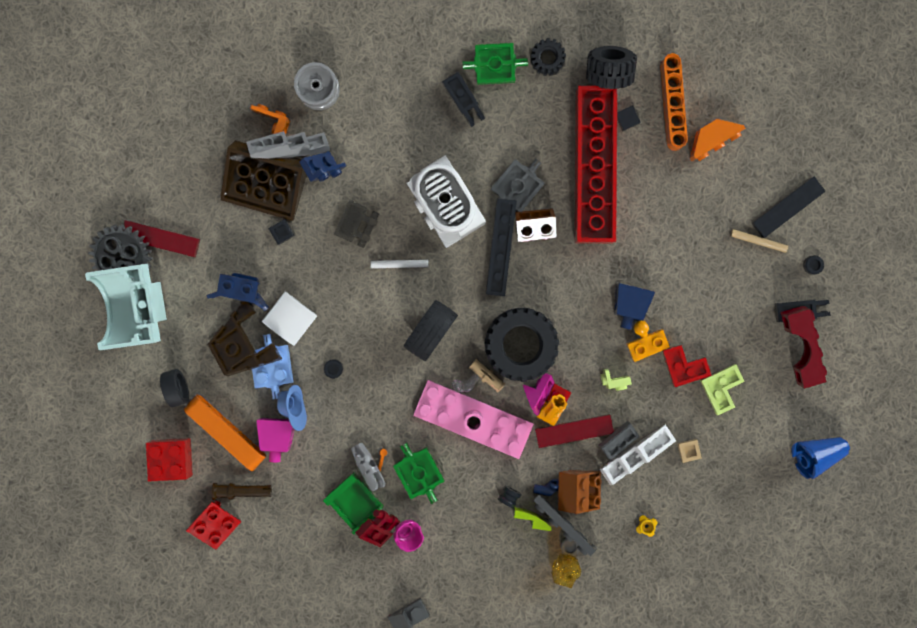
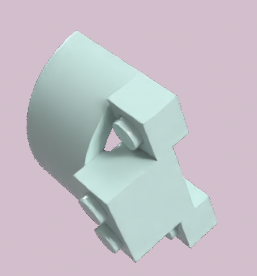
(131, 306)

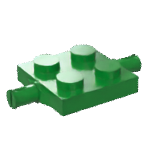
(495, 63)
(418, 473)

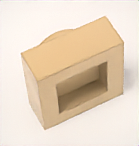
(689, 450)

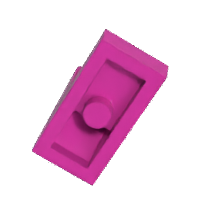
(539, 395)

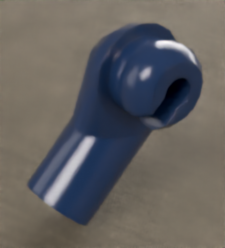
(548, 489)

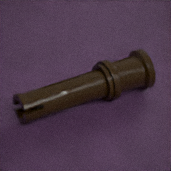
(231, 491)

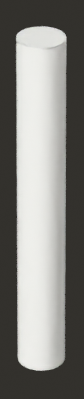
(399, 264)

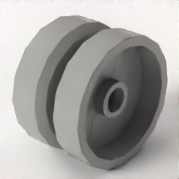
(305, 86)

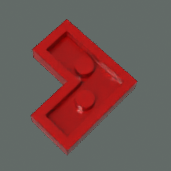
(680, 370)

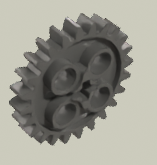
(124, 239)

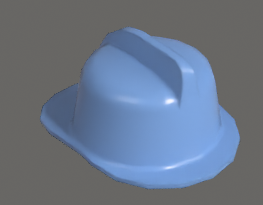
(292, 406)

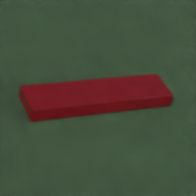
(165, 239)
(574, 431)

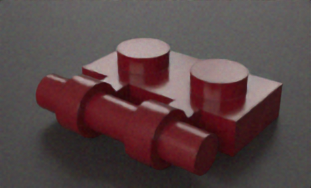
(379, 529)

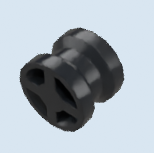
(509, 496)

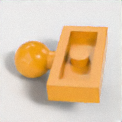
(648, 343)

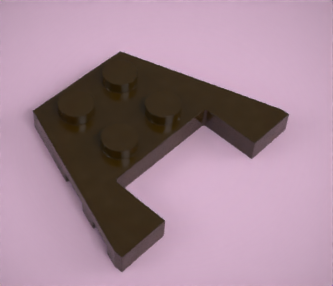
(234, 350)

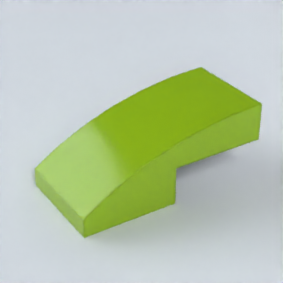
(537, 521)

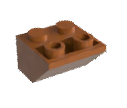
(579, 491)

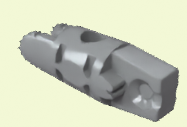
(368, 467)

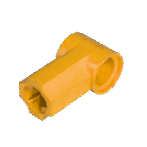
(552, 409)

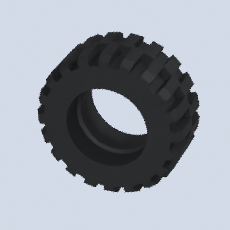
(521, 370)

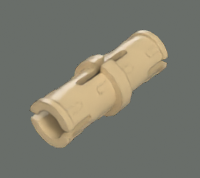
(480, 369)

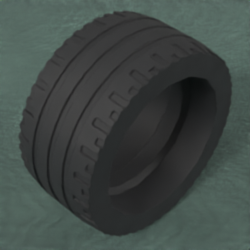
(430, 330)

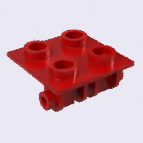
(213, 525)

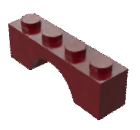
(809, 369)

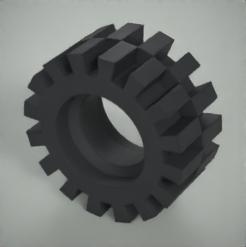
(548, 45)

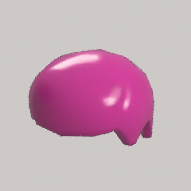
(408, 535)

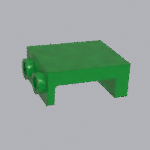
(353, 502)

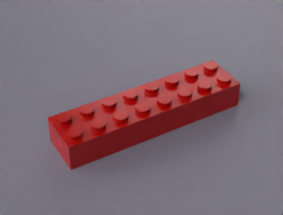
(595, 165)

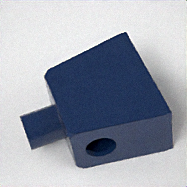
(631, 303)

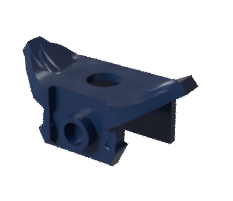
(241, 288)

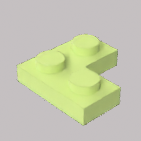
(717, 386)

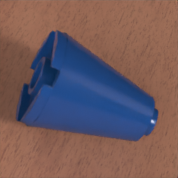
(818, 455)

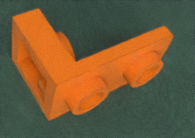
(283, 121)

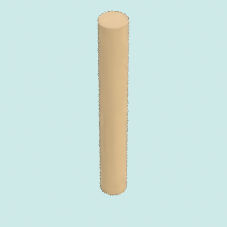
(758, 240)

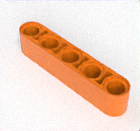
(673, 93)
(224, 432)

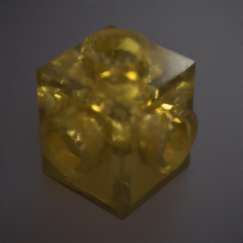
(565, 570)

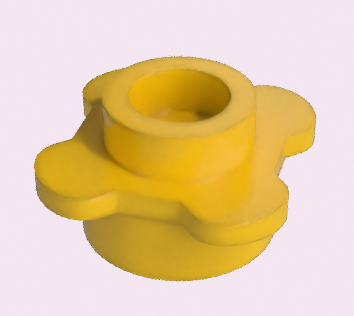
(649, 531)

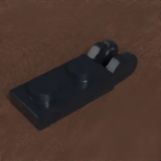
(462, 97)
(811, 304)

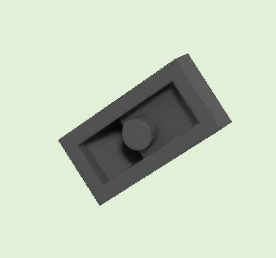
(409, 615)

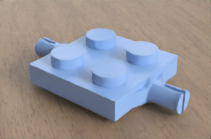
(275, 373)

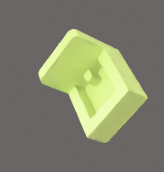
(618, 383)

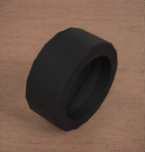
(174, 388)

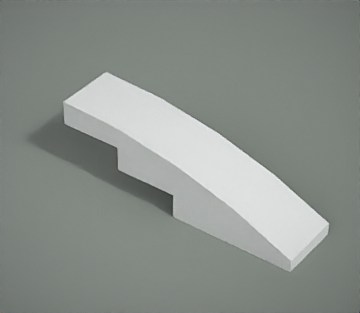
(637, 455)

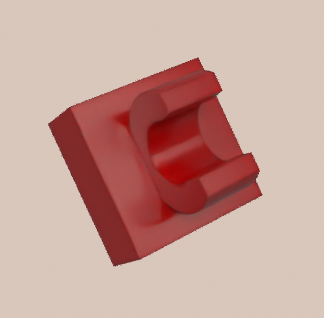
(556, 390)

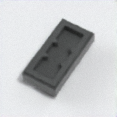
(618, 440)

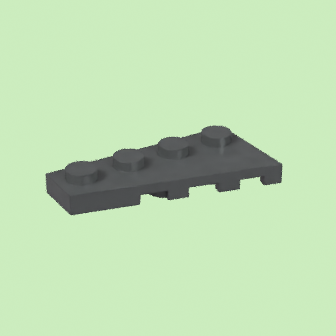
(570, 533)

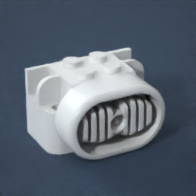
(450, 219)

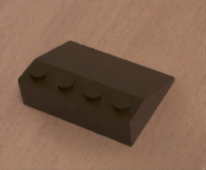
(262, 183)

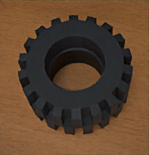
(611, 67)

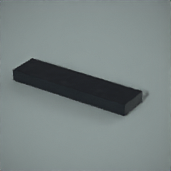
(788, 207)

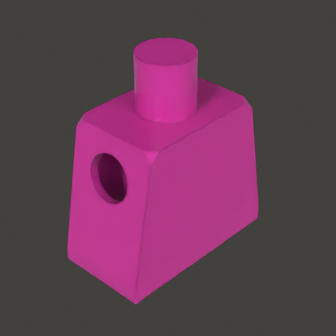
(275, 436)

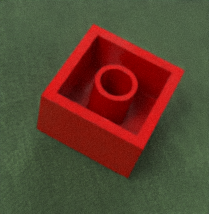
(169, 459)

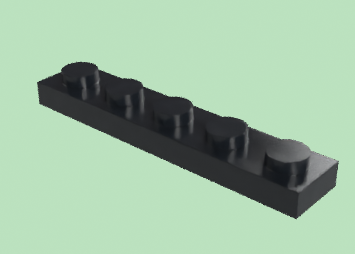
(501, 247)

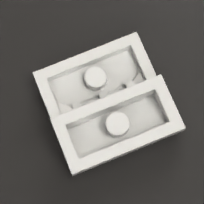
(289, 318)

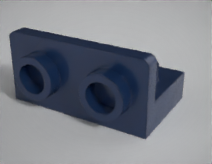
(321, 166)

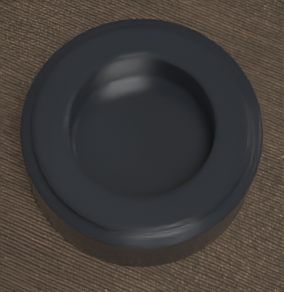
(813, 265)
(333, 368)

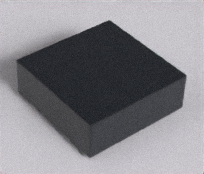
(628, 118)
(281, 232)

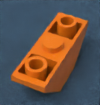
(713, 137)

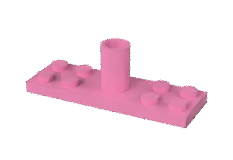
(452, 410)

